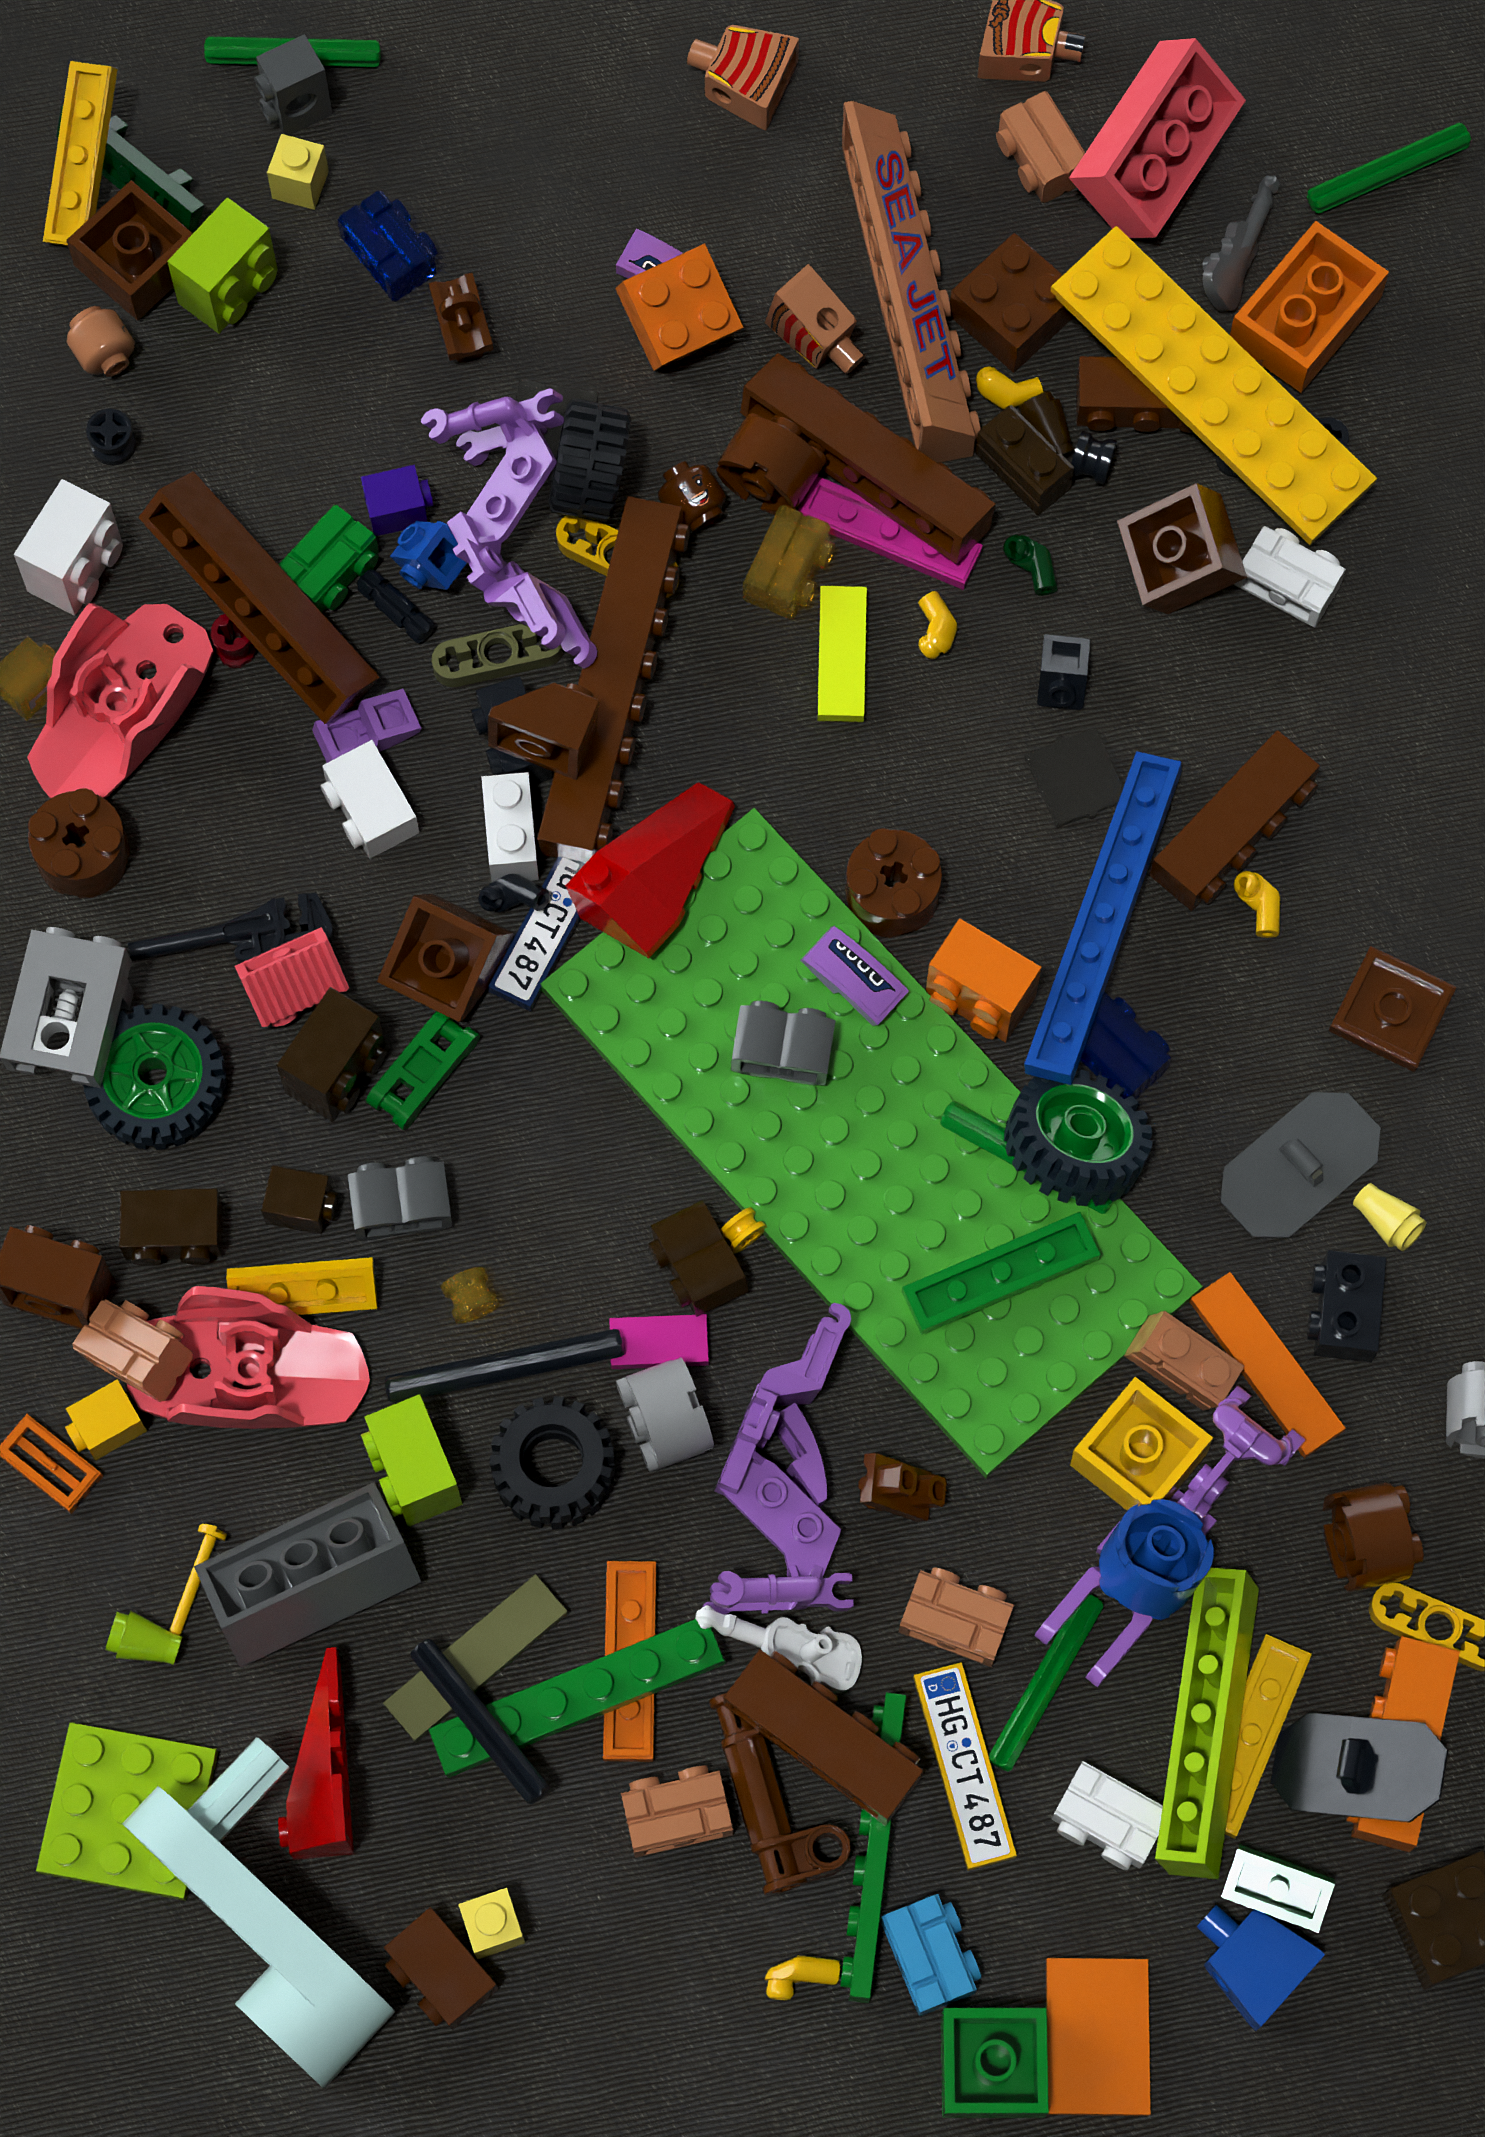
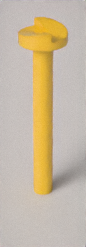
(211, 1534)

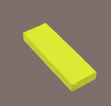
(842, 653)

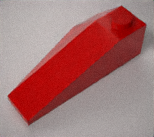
(645, 875)
(319, 1792)

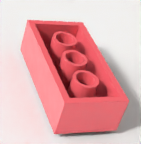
(1157, 138)

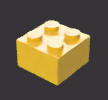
(1140, 1448)

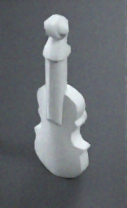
(825, 1657)

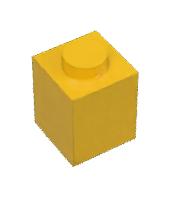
(104, 1421)

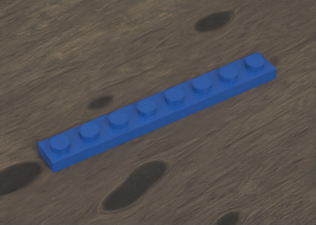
(1103, 918)

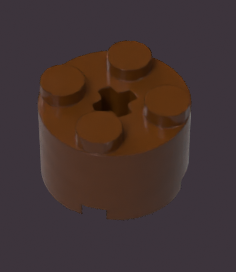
(770, 463)
(75, 819)
(897, 857)
(1371, 1536)

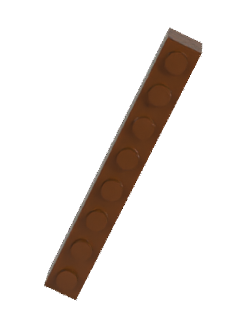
(624, 636)

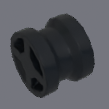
(105, 427)
(1093, 457)

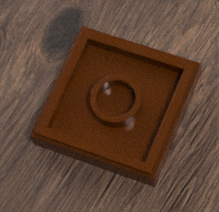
(1392, 1009)

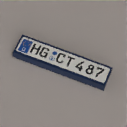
(539, 941)

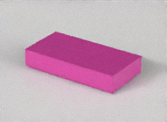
(661, 1339)

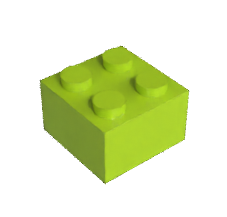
(223, 266)
(415, 1465)

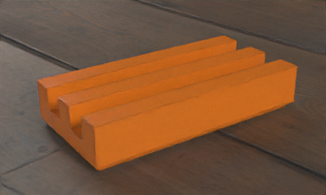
(80, 1489)

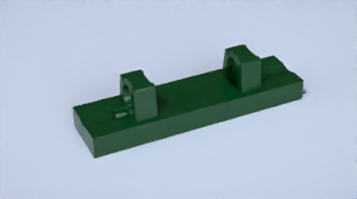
(126, 163)

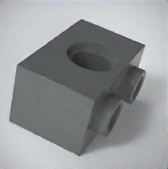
(293, 86)

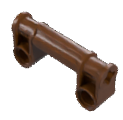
(766, 1812)

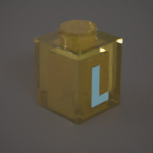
(26, 676)

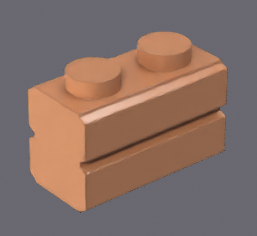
(1041, 146)
(134, 1349)
(1184, 1360)
(956, 1616)
(676, 1812)

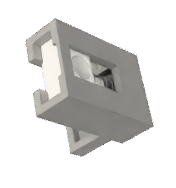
(73, 971)

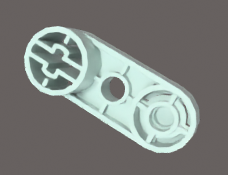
(308, 1994)

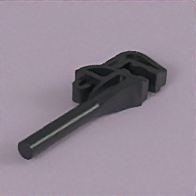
(251, 932)

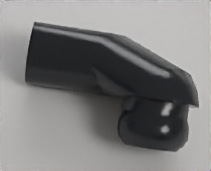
(511, 891)

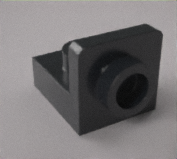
(1063, 672)

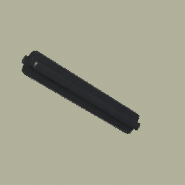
(480, 1721)

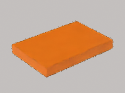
(1098, 2036)

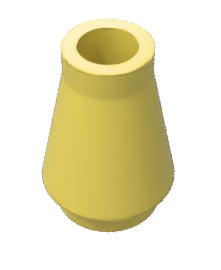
(1392, 1218)

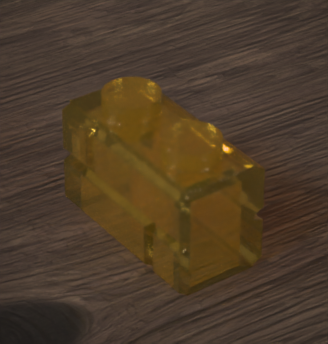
(787, 562)

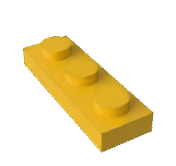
(311, 1285)

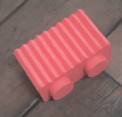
(291, 978)

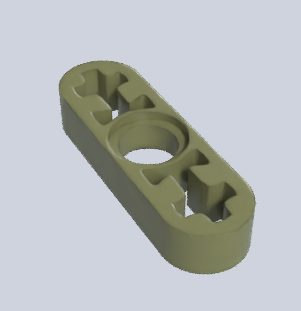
(462, 648)

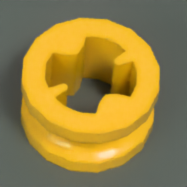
(742, 1230)

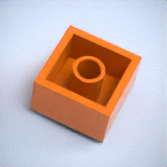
(679, 307)
(982, 981)

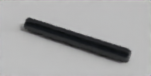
(505, 1365)

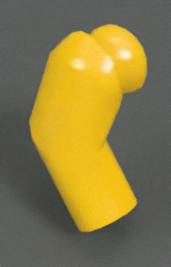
(1004, 391)
(941, 627)
(1262, 899)
(800, 1969)

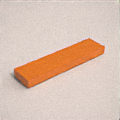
(1267, 1363)
(629, 1620)

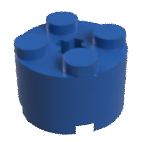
(1155, 1558)

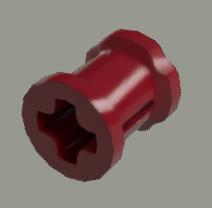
(233, 655)

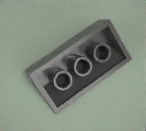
(307, 1574)

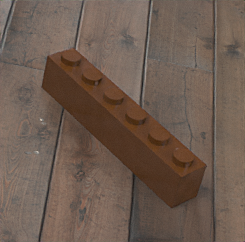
(873, 459)
(258, 597)

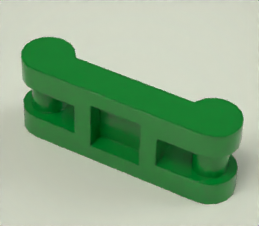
(422, 1069)

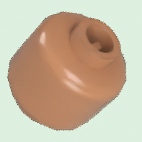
(100, 341)

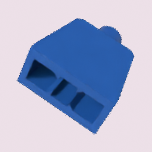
(1256, 1962)

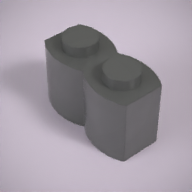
(783, 1043)
(399, 1198)

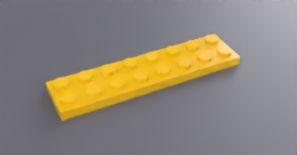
(1213, 385)

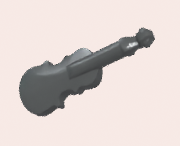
(1226, 269)

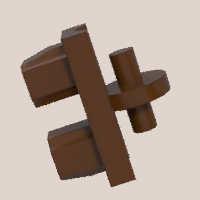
(461, 318)
(900, 1488)

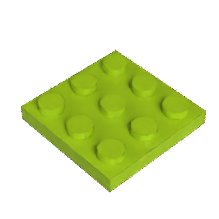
(98, 1788)

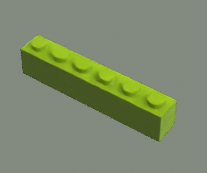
(1207, 1724)

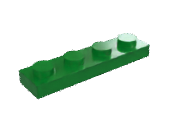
(1000, 1273)

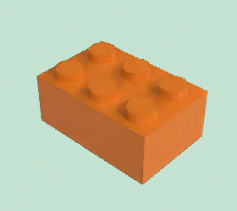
(1308, 306)

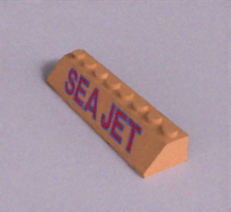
(907, 284)

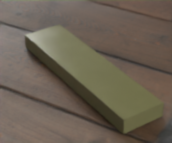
(479, 1654)

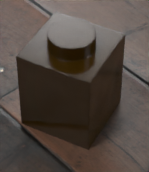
(298, 1200)

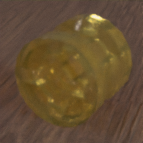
(470, 1295)

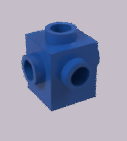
(428, 555)

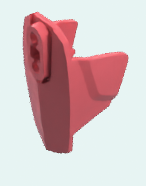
(100, 709)
(263, 1366)

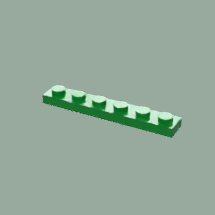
(585, 1693)
(870, 1871)

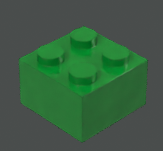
(994, 2063)

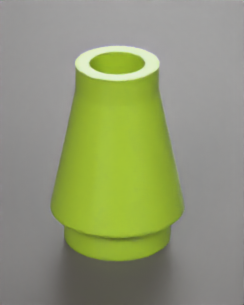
(141, 1639)

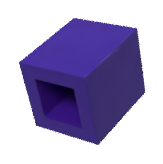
(395, 499)

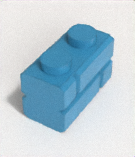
(930, 1955)

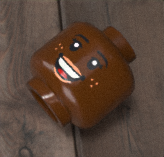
(696, 492)

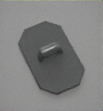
(1300, 1165)

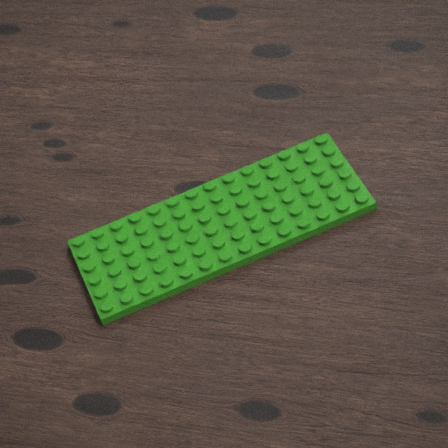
(859, 1170)

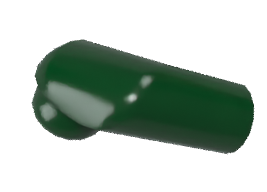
(1034, 559)

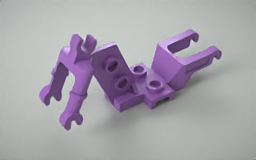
(502, 505)
(1242, 1441)
(774, 1500)

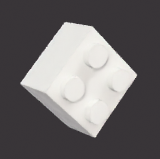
(69, 548)

